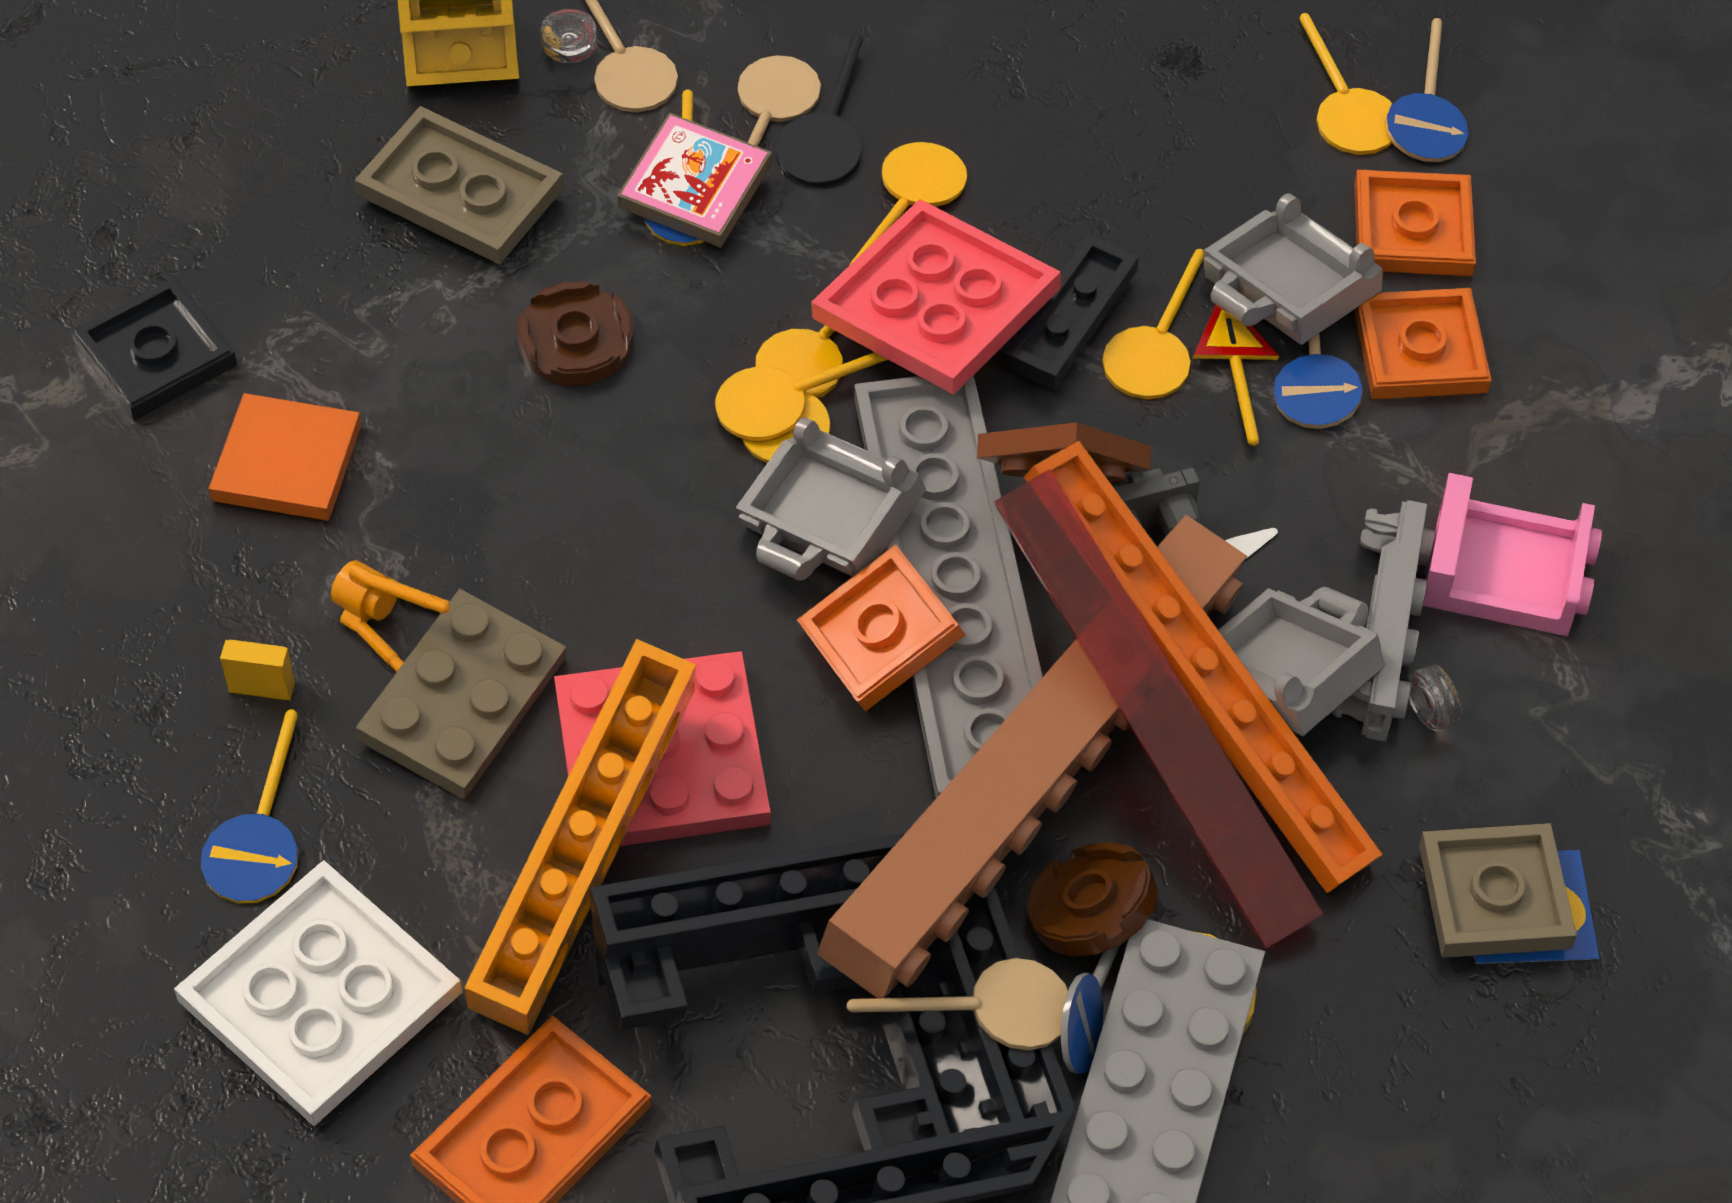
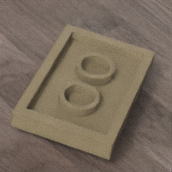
(459, 184)
(461, 694)

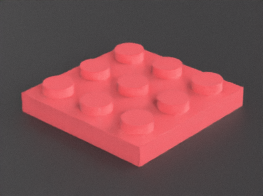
(936, 296)
(712, 766)

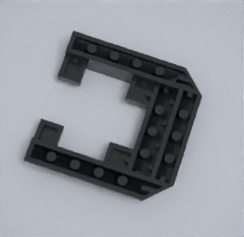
(971, 1109)

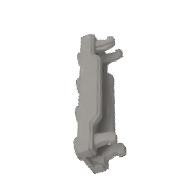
(1393, 599)

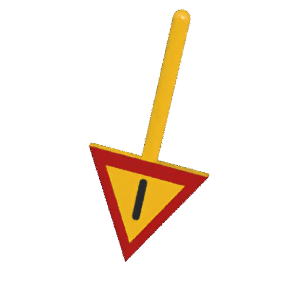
(1234, 341)

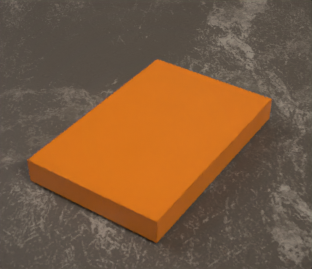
(533, 1123)

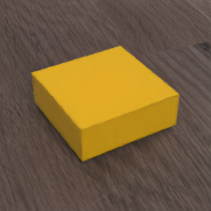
(257, 669)

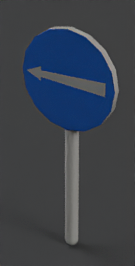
(1084, 1016)

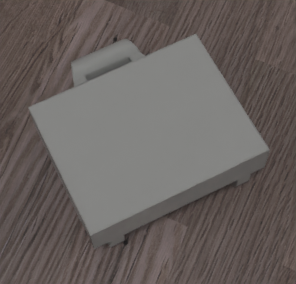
(1290, 272)
(827, 503)
(1305, 651)

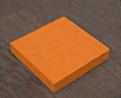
(1416, 221)
(1422, 344)
(285, 457)
(881, 627)

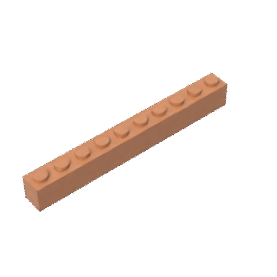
(999, 795)

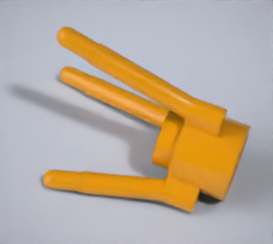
(372, 595)

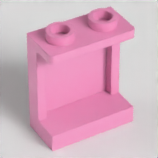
(1510, 562)

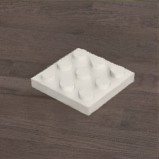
(318, 992)

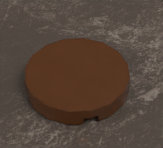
(575, 334)
(1092, 899)

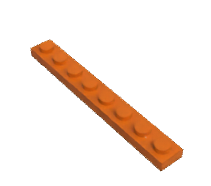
(1217, 681)

